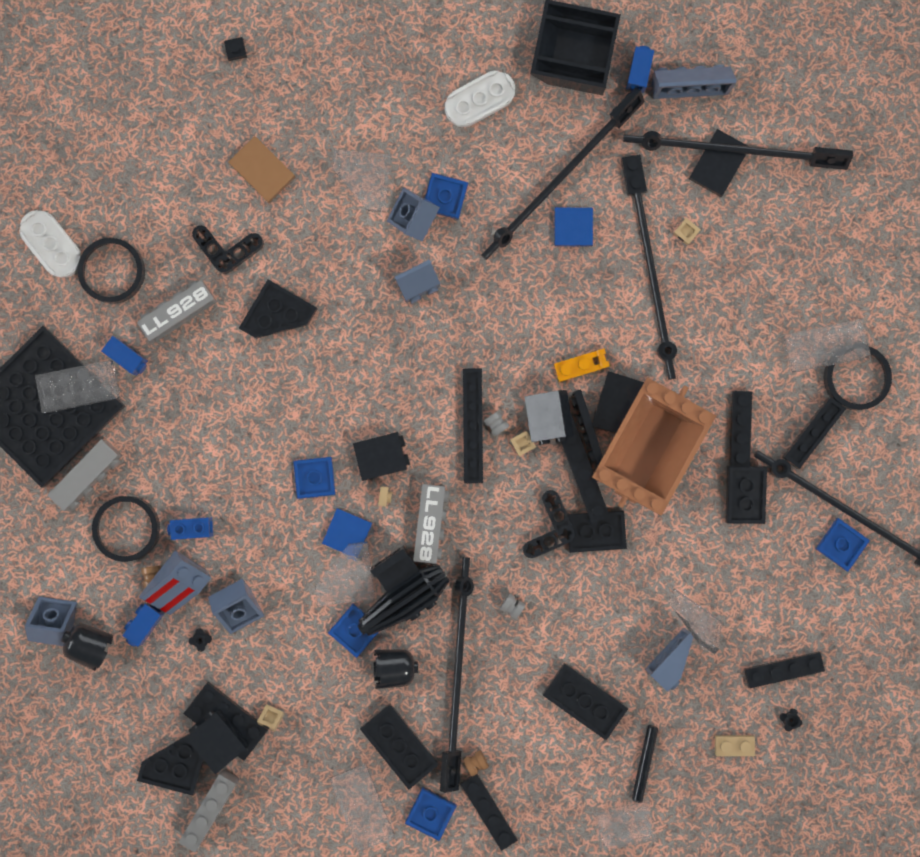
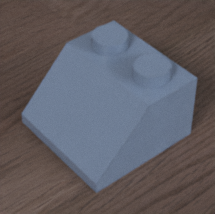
(413, 214)
(418, 282)
(235, 606)
(50, 620)

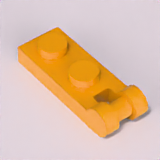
(580, 365)

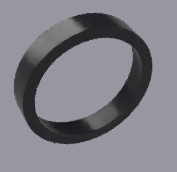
(132, 291)
(829, 386)
(154, 535)

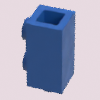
(640, 68)
(125, 356)
(190, 528)
(143, 624)

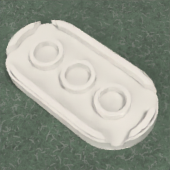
(479, 98)
(50, 243)

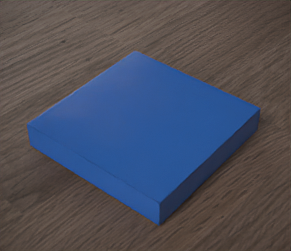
(447, 194)
(573, 227)
(314, 477)
(346, 529)
(842, 544)
(348, 633)
(430, 814)

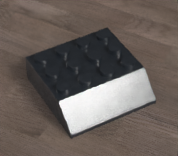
(575, 47)

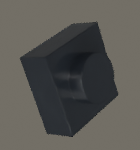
(235, 49)

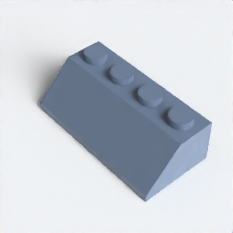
(692, 82)

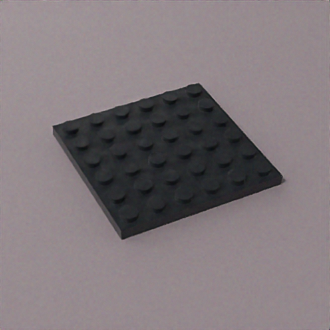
(39, 440)

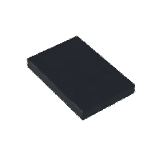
(717, 168)
(615, 401)
(746, 494)
(598, 536)

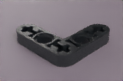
(221, 255)
(558, 526)

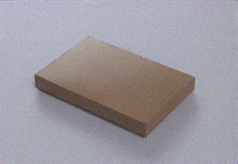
(261, 169)

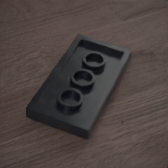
(213, 699)
(585, 701)
(399, 746)

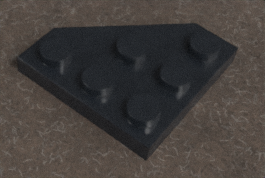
(276, 312)
(173, 768)

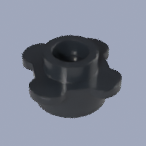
(195, 639)
(796, 722)

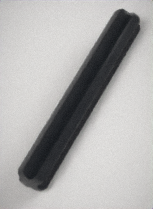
(645, 763)

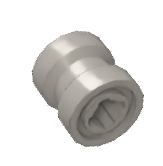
(496, 423)
(512, 606)

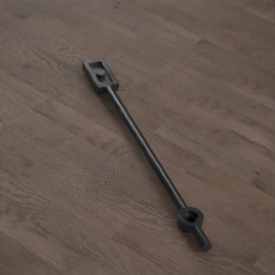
(619, 116)
(819, 157)
(635, 186)
(786, 472)
(452, 758)

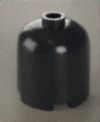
(86, 645)
(394, 668)

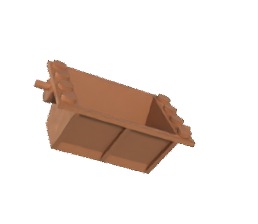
(654, 446)

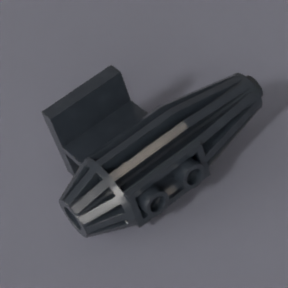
(406, 594)

